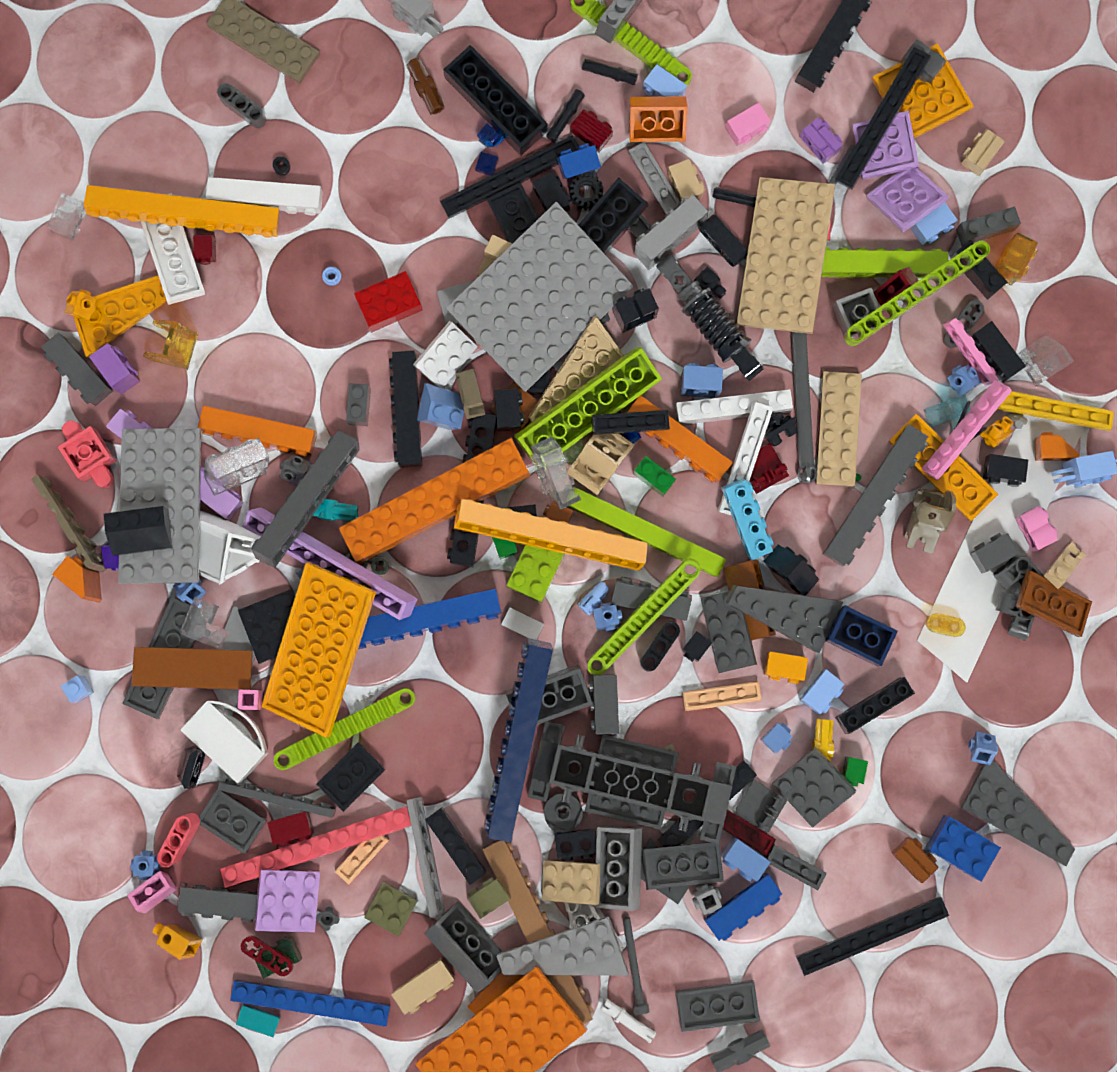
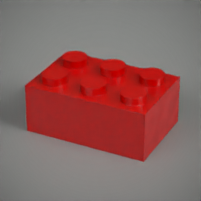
(388, 301)

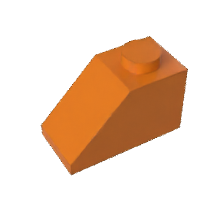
(1053, 448)

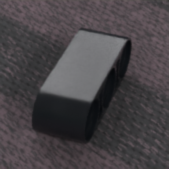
(723, 240)
(661, 637)

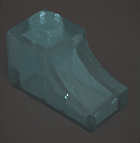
(946, 411)

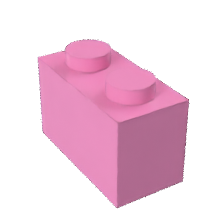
(748, 124)
(152, 892)

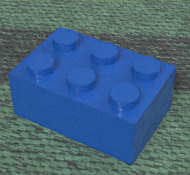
(962, 848)

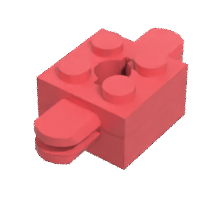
(87, 454)

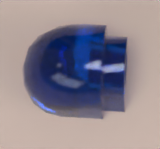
(489, 136)

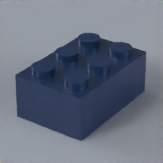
(861, 636)

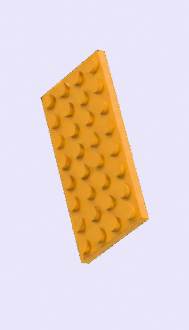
(318, 649)

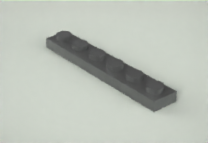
(269, 795)

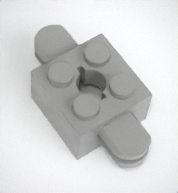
(417, 15)

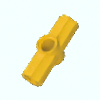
(823, 737)

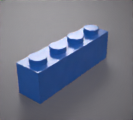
(742, 907)

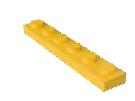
(1058, 411)

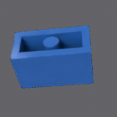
(579, 161)

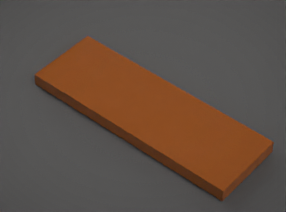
(192, 668)

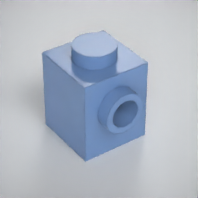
(777, 737)

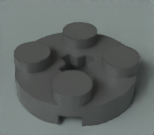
(566, 823)

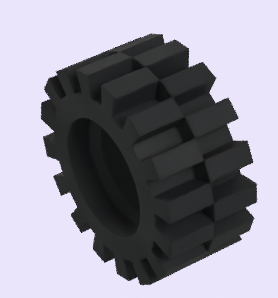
(586, 181)

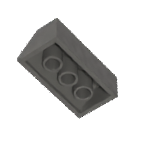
(563, 694)
(466, 946)

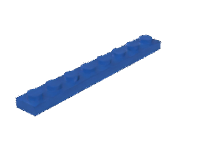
(310, 1002)

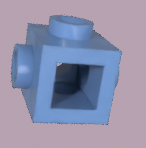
(963, 379)
(188, 591)
(607, 624)
(983, 748)
(151, 862)

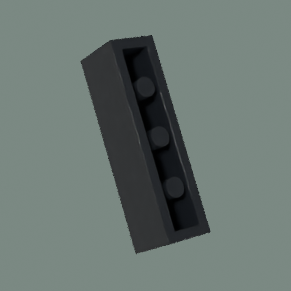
(456, 845)

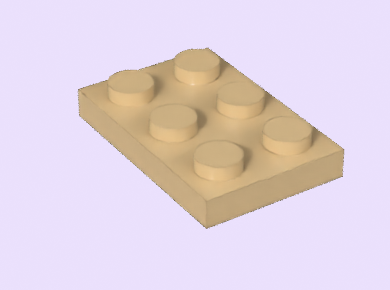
(571, 882)

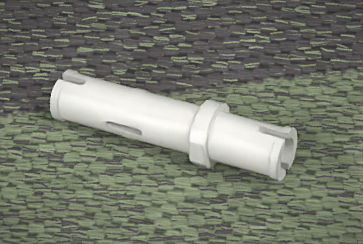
(620, 1015)

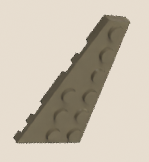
(73, 530)

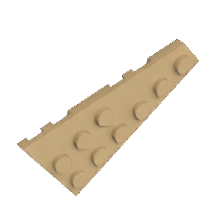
(587, 359)

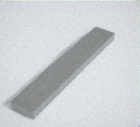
(425, 857)

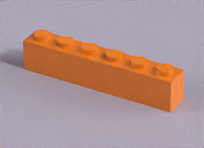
(247, 427)
(686, 445)

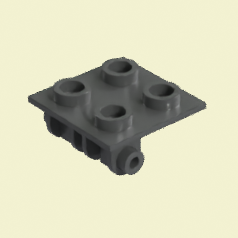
(760, 806)

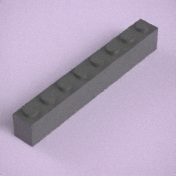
(875, 496)
(305, 499)

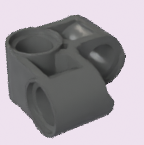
(1010, 573)
(1020, 625)

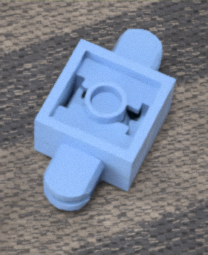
(1087, 469)

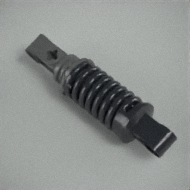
(710, 319)

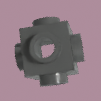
(294, 469)

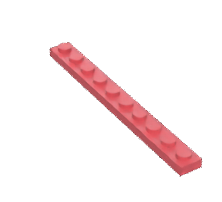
(317, 846)

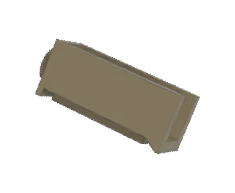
(470, 394)

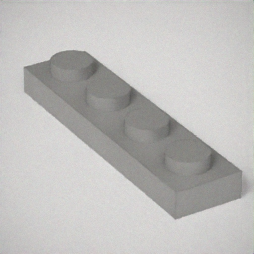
(654, 177)

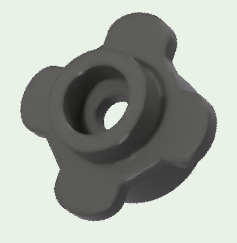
(321, 917)

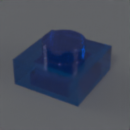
(487, 163)

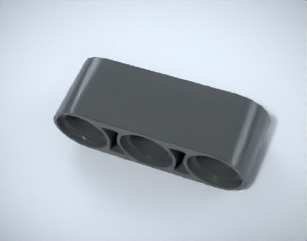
(237, 98)

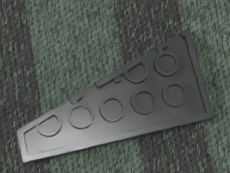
(1006, 807)

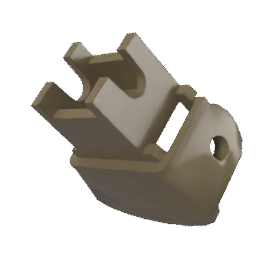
(926, 527)

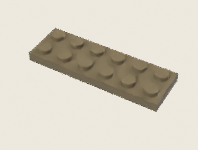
(263, 39)

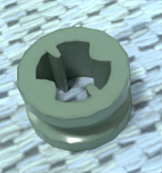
(385, 565)

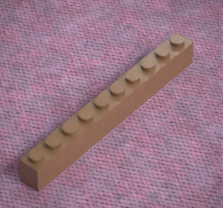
(532, 920)

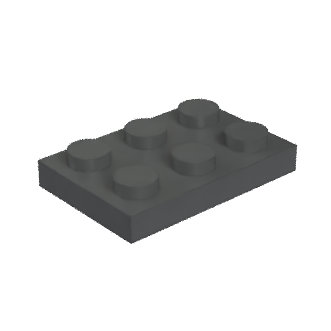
(231, 821)

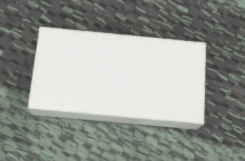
(522, 624)

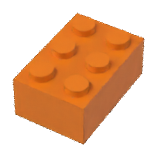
(658, 119)

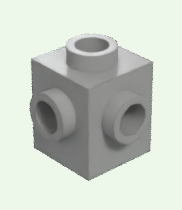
(709, 904)

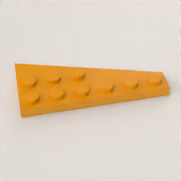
(118, 312)

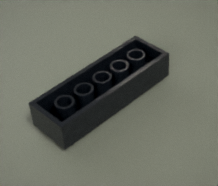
(495, 100)

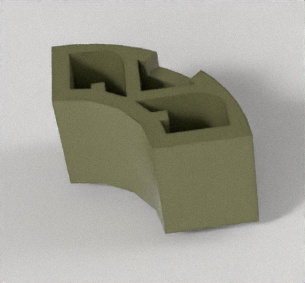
(489, 897)

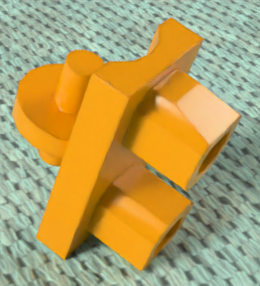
(998, 432)

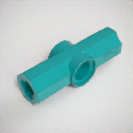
(332, 511)

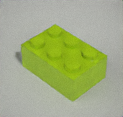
(535, 572)

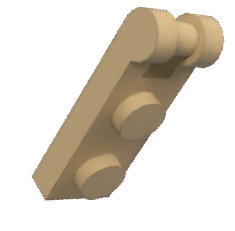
(1064, 565)

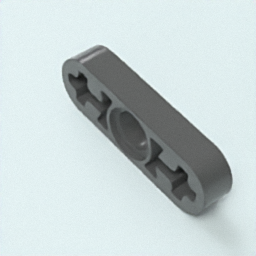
(975, 316)

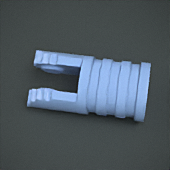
(593, 598)

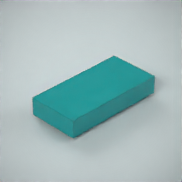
(258, 1020)

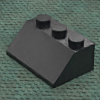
(138, 530)

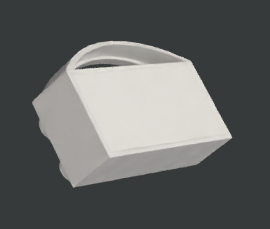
(226, 739)

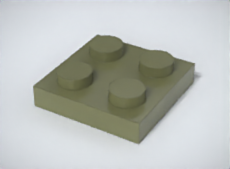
(391, 909)

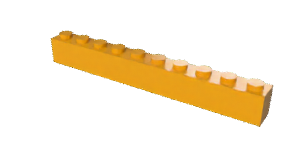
(181, 211)
(550, 534)

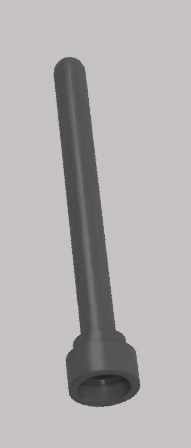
(640, 1006)

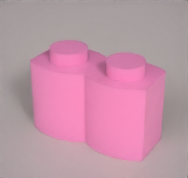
(1037, 528)

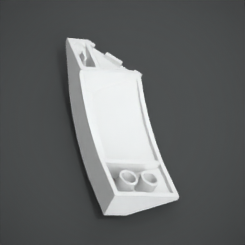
(223, 547)

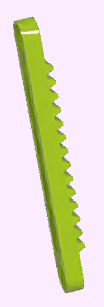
(634, 41)
(643, 616)
(345, 729)

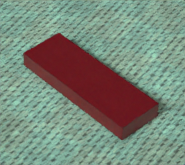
(748, 833)

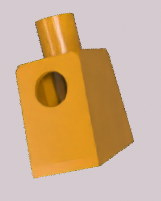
(177, 940)

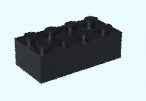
(613, 215)

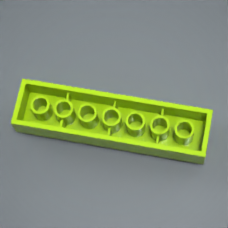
(603, 394)

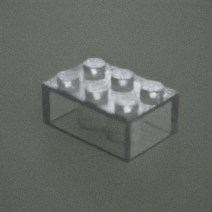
(236, 466)

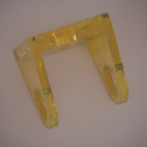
(178, 346)

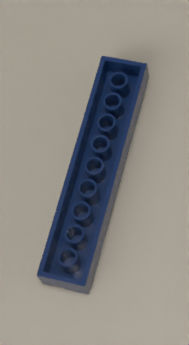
(519, 739)

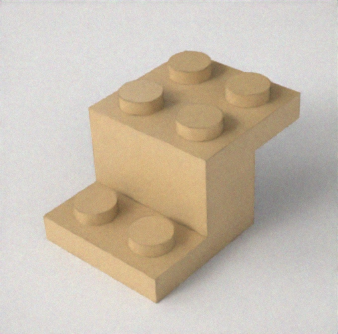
(600, 460)

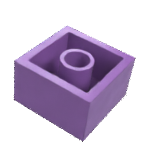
(115, 368)

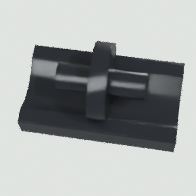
(777, 425)

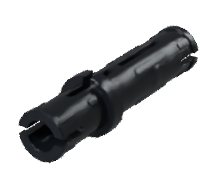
(610, 72)
(569, 109)

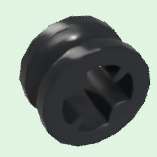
(278, 160)

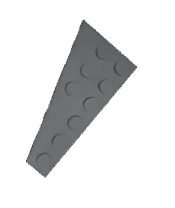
(793, 615)

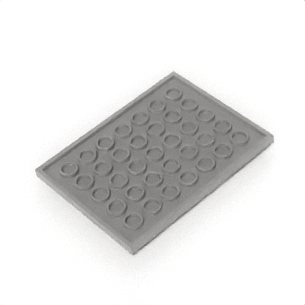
(539, 297)

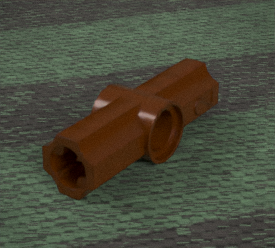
(425, 86)

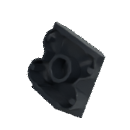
(191, 767)

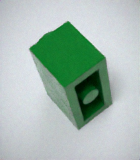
(654, 476)

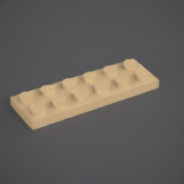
(838, 429)

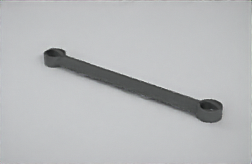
(803, 406)

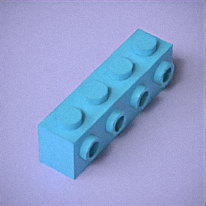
(747, 518)

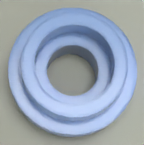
(328, 271)

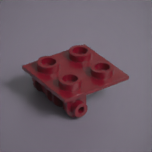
(767, 469)

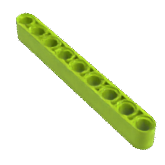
(923, 287)
(647, 532)

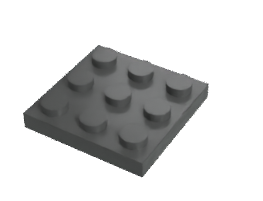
(814, 787)

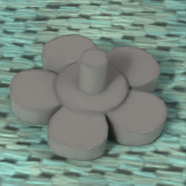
(1018, 420)

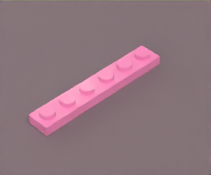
(966, 429)

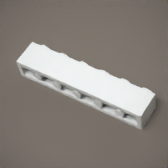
(285, 196)
(731, 407)

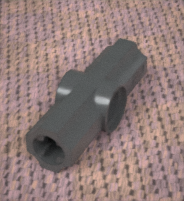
(740, 1051)

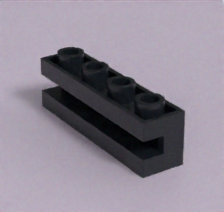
(874, 705)

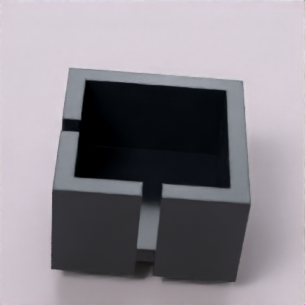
(635, 310)

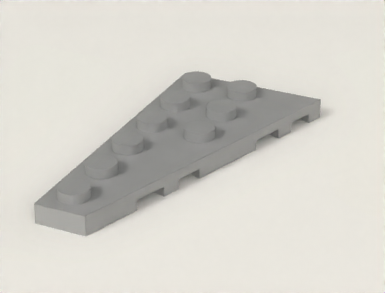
(577, 951)

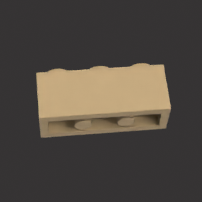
(424, 986)

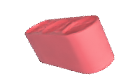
(171, 843)

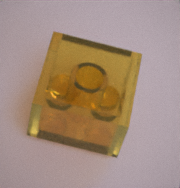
(1015, 258)

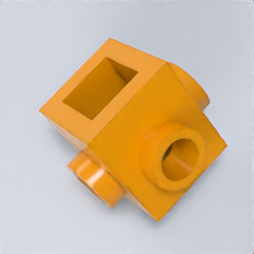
(80, 304)

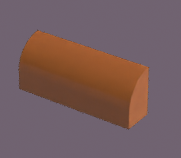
(749, 575)

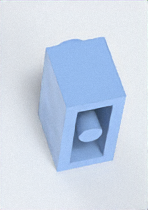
(663, 84)
(934, 224)
(822, 692)

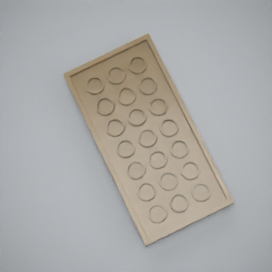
(786, 255)

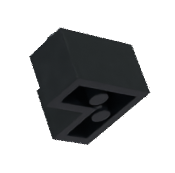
(792, 569)

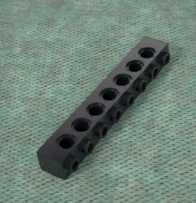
(488, 423)

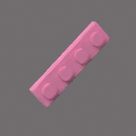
(971, 353)

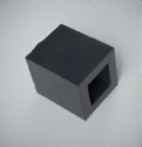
(696, 647)

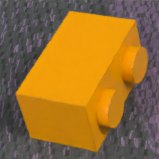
(785, 666)

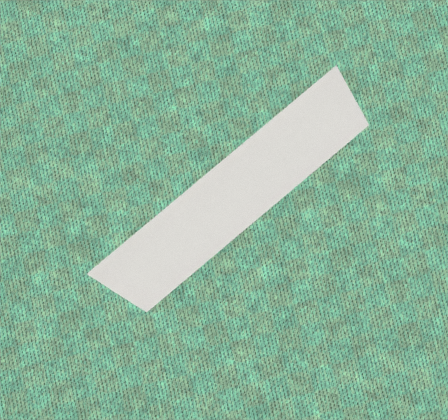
(976, 595)

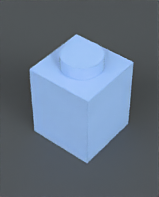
(77, 689)

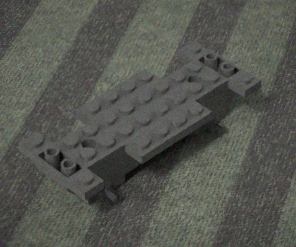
(632, 782)

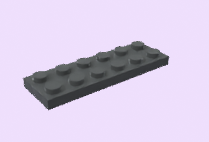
(154, 699)

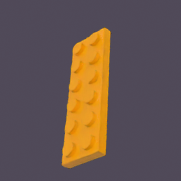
(969, 487)

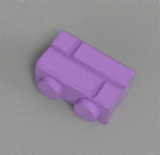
(821, 140)

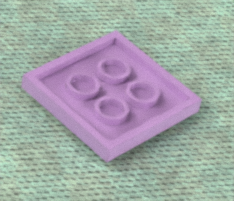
(895, 151)
(907, 198)
(287, 900)

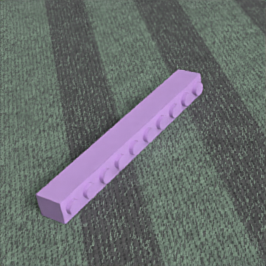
(308, 549)

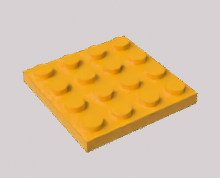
(929, 102)

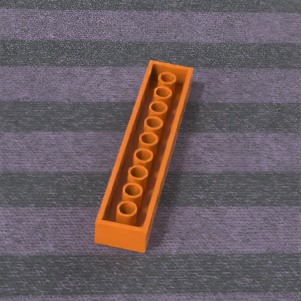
(433, 501)

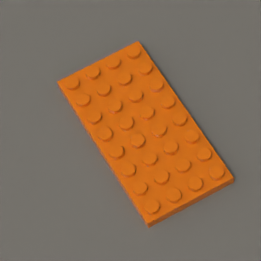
(511, 1033)

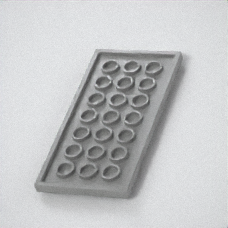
(164, 471)

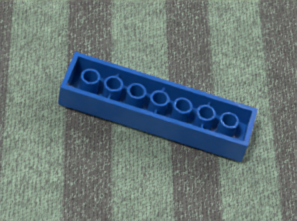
(432, 617)

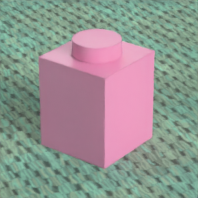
(250, 699)

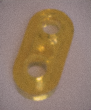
(944, 625)

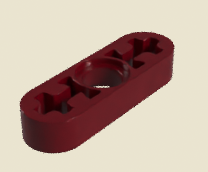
(251, 953)

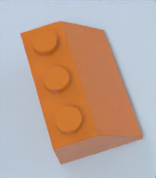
(79, 579)

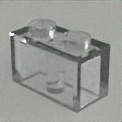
(67, 217)

